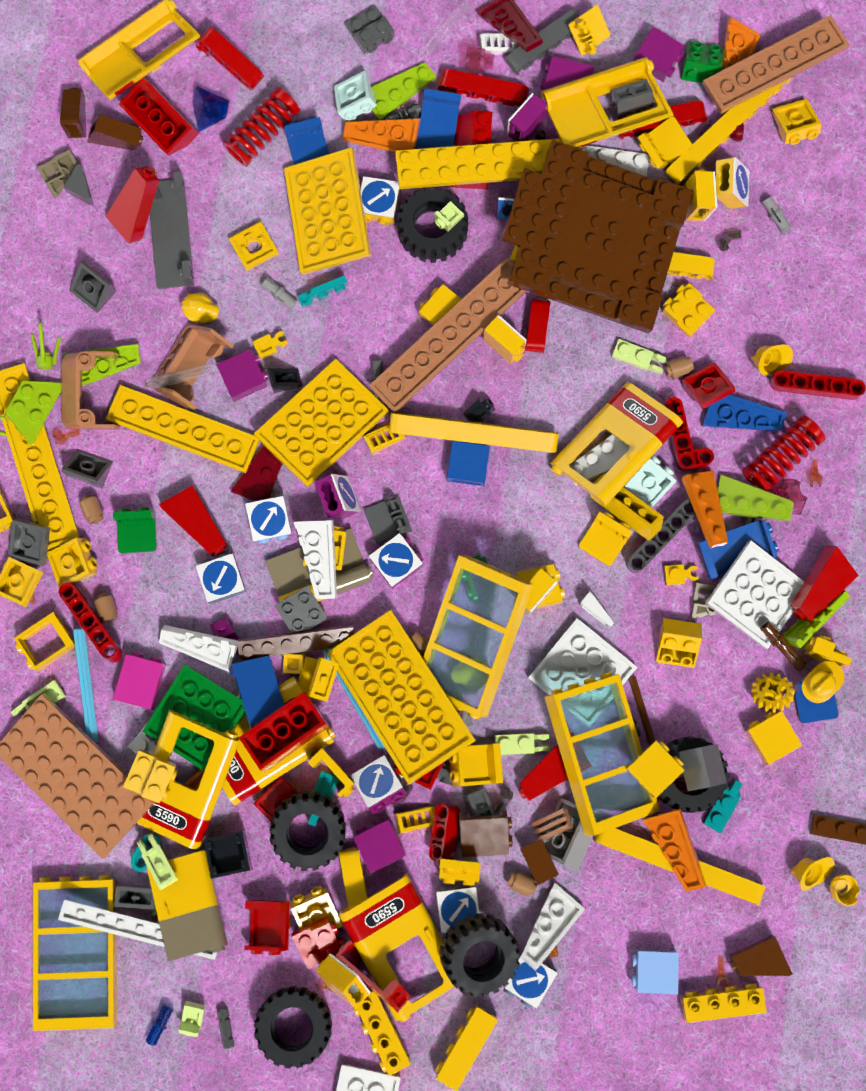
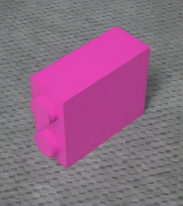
(139, 681)

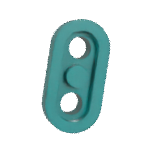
(138, 854)

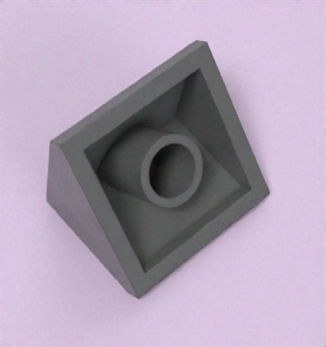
(91, 287)
(87, 468)
(702, 767)

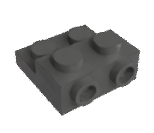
(370, 30)
(29, 541)

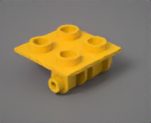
(589, 30)

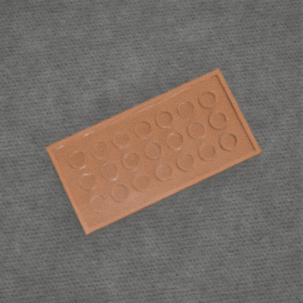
(73, 776)

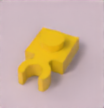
(267, 346)
(676, 574)

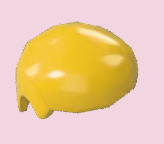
(847, 897)

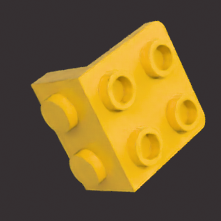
(665, 143)
(605, 538)

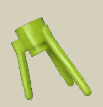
(44, 360)

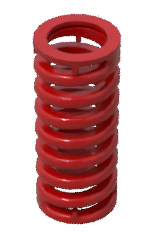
(286, 100)
(791, 454)

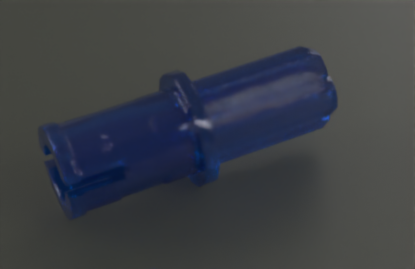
(159, 1025)

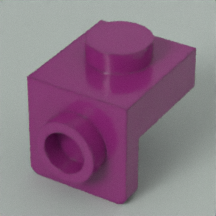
(223, 629)

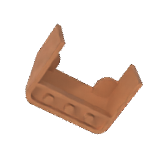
(190, 350)
(72, 413)

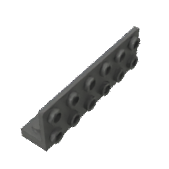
(171, 235)

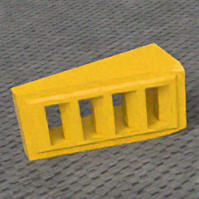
(381, 446)
(399, 824)

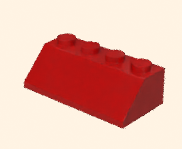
(158, 117)
(473, 129)
(283, 732)

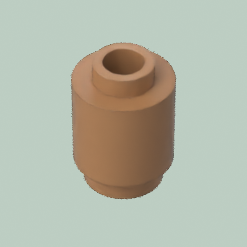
(679, 367)
(91, 509)
(106, 608)
(419, 641)
(522, 883)

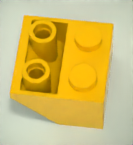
(679, 643)

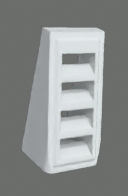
(490, 37)
(594, 608)

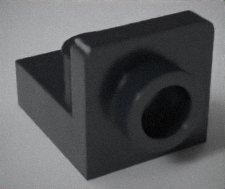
(479, 410)

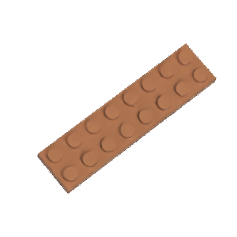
(775, 64)

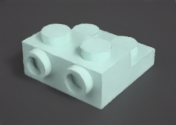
(354, 96)
(651, 481)

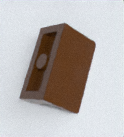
(539, 861)

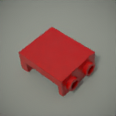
(268, 926)

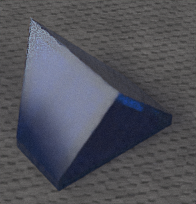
(209, 108)

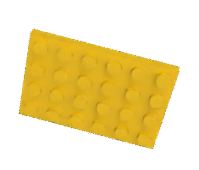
(327, 211)
(321, 423)

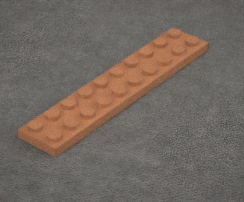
(447, 338)

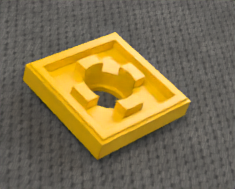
(258, 234)

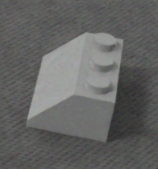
(571, 844)

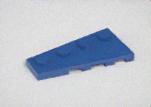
(743, 414)

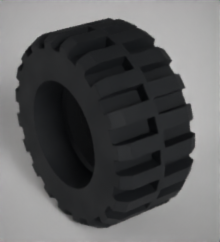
(426, 247)
(696, 801)
(307, 856)
(489, 976)
(265, 1027)

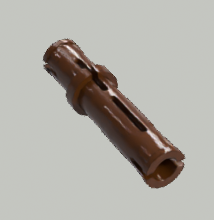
(769, 630)

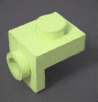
(448, 217)
(192, 1019)

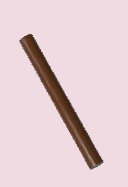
(642, 710)

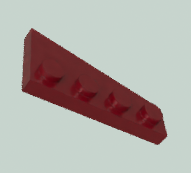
(511, 22)
(260, 477)

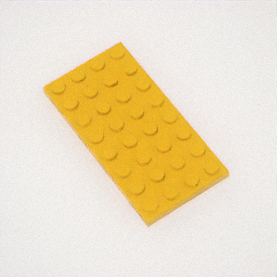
(400, 697)

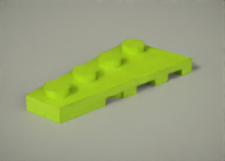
(400, 88)
(104, 368)
(749, 501)
(803, 630)

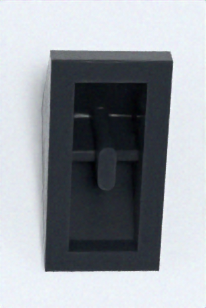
(284, 379)

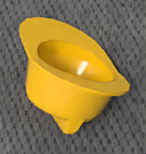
(772, 358)
(823, 682)
(812, 872)

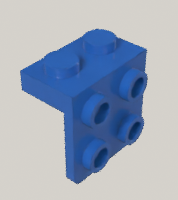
(306, 140)
(811, 711)

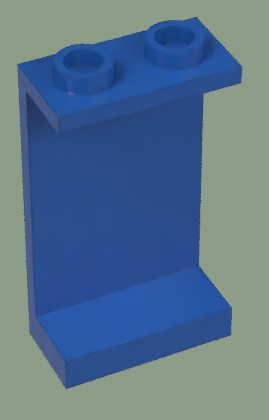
(438, 119)
(720, 558)
(257, 688)

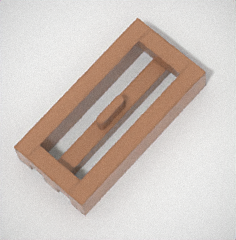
(539, 830)

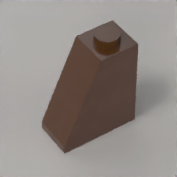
(73, 113)
(114, 133)
(760, 959)

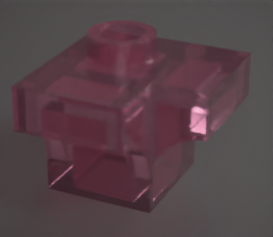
(478, 61)
(790, 490)

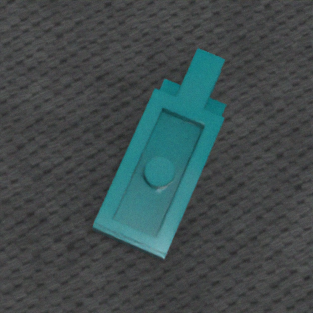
(322, 291)
(326, 785)
(722, 811)

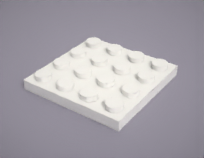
(755, 592)
(578, 657)

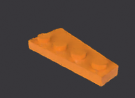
(739, 42)
(383, 134)
(705, 501)
(675, 841)

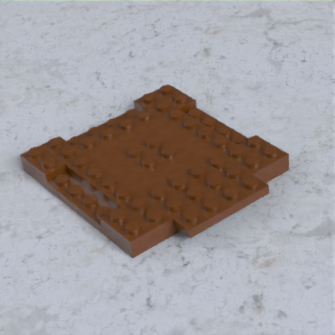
(595, 236)

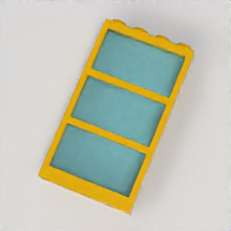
(476, 633)
(596, 748)
(73, 962)

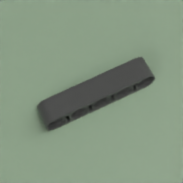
(551, 36)
(656, 543)

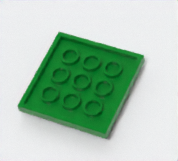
(203, 702)

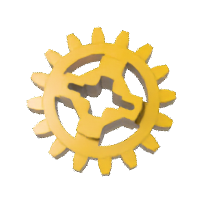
(772, 692)

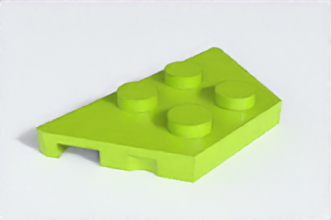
(32, 407)

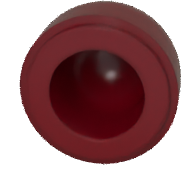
(737, 134)

